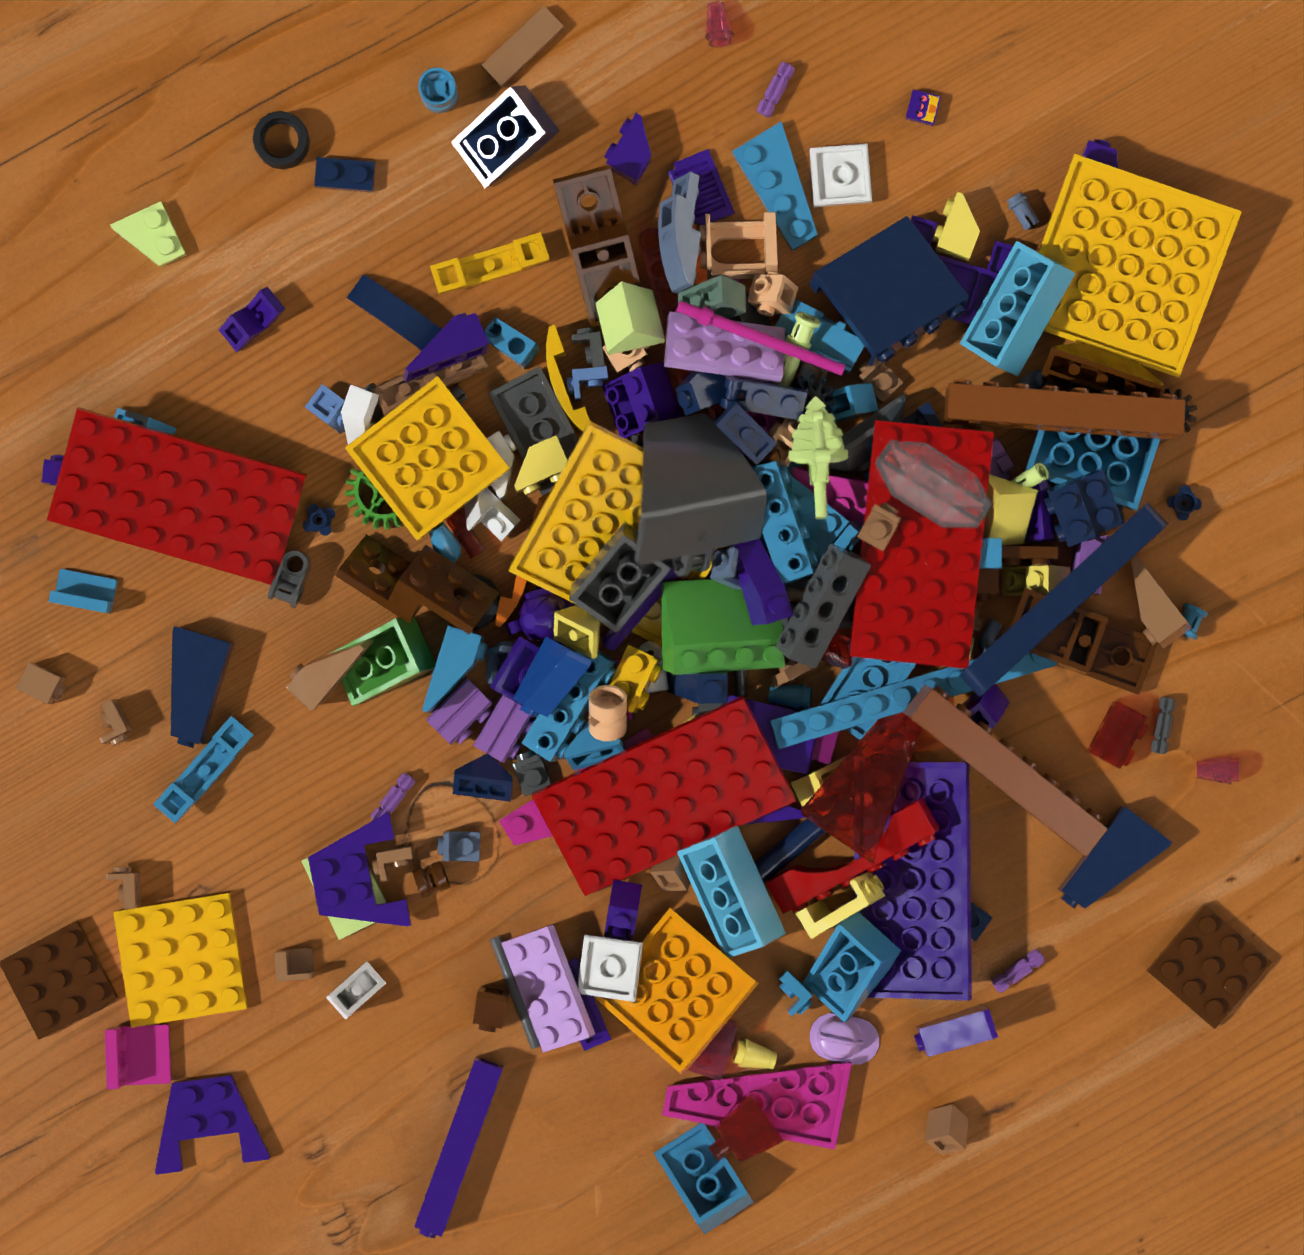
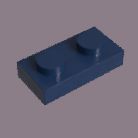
(344, 174)
(745, 433)

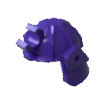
(537, 615)

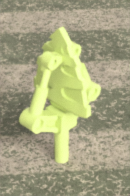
(818, 444)

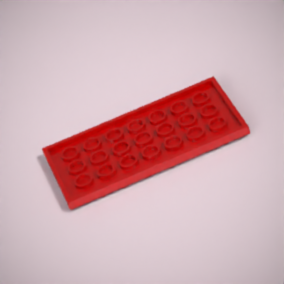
(176, 496)
(925, 583)
(663, 796)

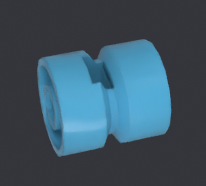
(438, 90)

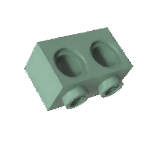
(720, 294)

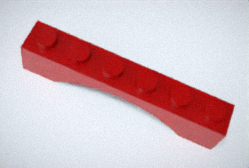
(801, 883)

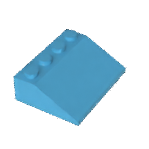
(1071, 455)

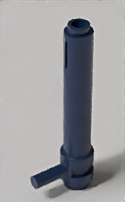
(788, 849)

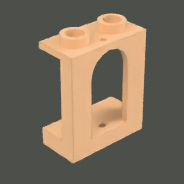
(718, 231)

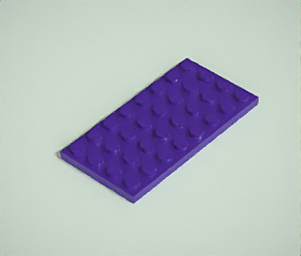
(929, 892)

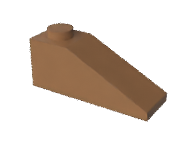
(1156, 609)
(321, 676)

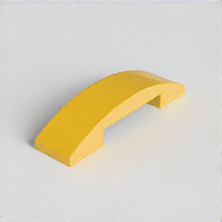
(490, 264)
(553, 351)

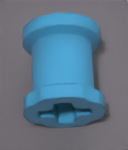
(1194, 617)

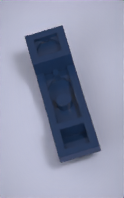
(393, 312)

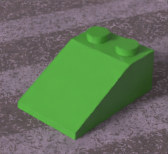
(391, 661)

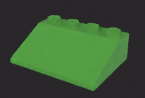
(711, 630)

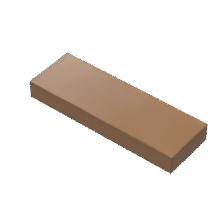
(523, 46)

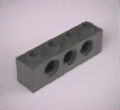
(823, 605)

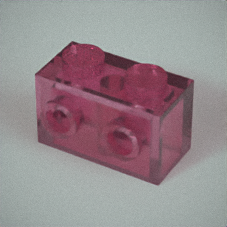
(715, 1055)

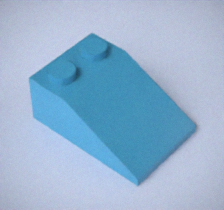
(455, 661)
(851, 965)
(704, 1184)

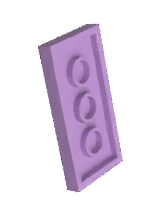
(721, 352)
(548, 988)

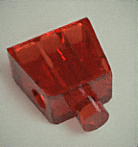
(745, 1131)

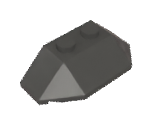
(860, 438)

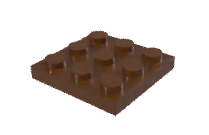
(1208, 966)
(58, 979)

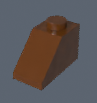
(490, 1008)

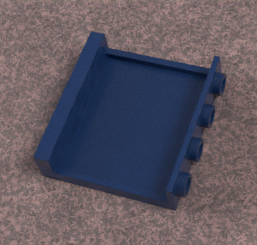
(891, 290)

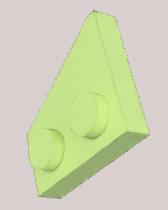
(152, 234)

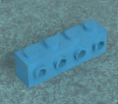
(782, 528)
(551, 735)

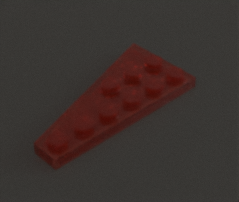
(865, 785)

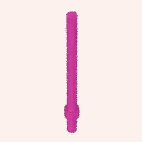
(707, 316)

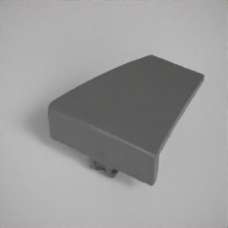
(695, 494)

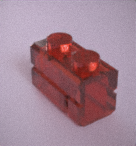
(1117, 735)

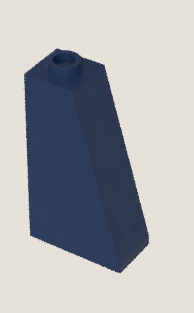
(196, 680)
(1116, 856)

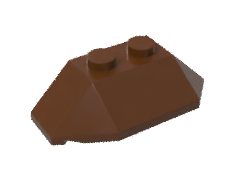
(1097, 370)

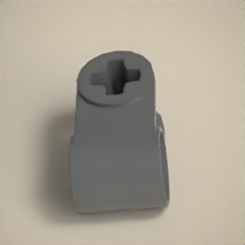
(290, 580)

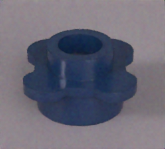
(1192, 503)
(312, 524)

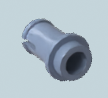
(1022, 208)

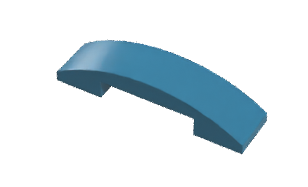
(204, 770)

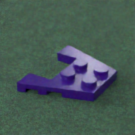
(973, 279)
(344, 878)
(203, 1110)

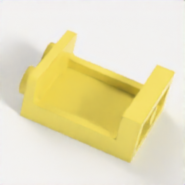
(818, 918)

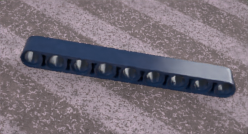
(1063, 599)

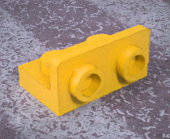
(634, 676)

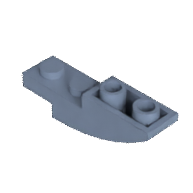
(677, 239)

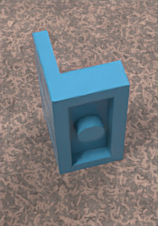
(84, 591)

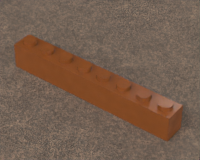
(1064, 411)
(1005, 770)

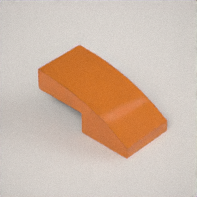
(508, 606)

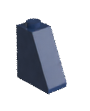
(702, 391)
(699, 687)

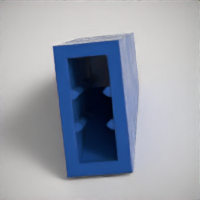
(550, 678)

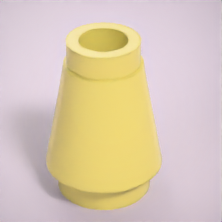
(751, 1055)

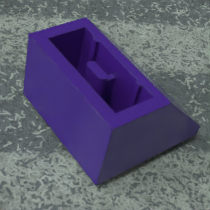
(641, 399)

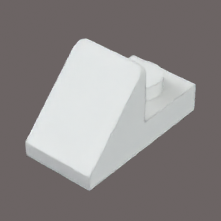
(492, 513)
(356, 990)

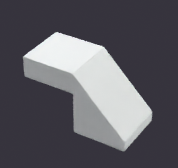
(358, 412)

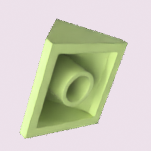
(629, 318)

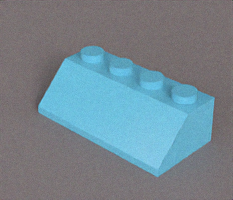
(1017, 308)
(731, 892)

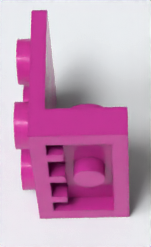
(137, 1055)

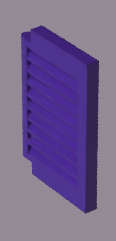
(712, 194)

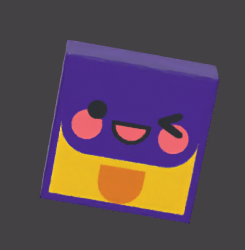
(923, 107)

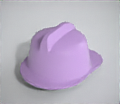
(844, 1042)

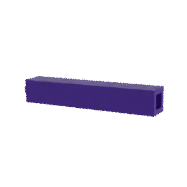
(458, 1147)

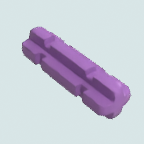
(775, 89)
(394, 796)
(1018, 970)

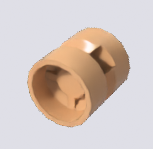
(607, 713)

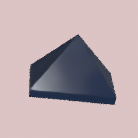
(483, 779)

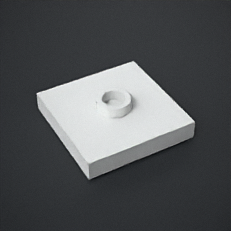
(840, 175)
(610, 968)

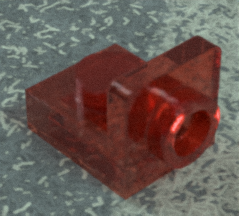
(838, 652)

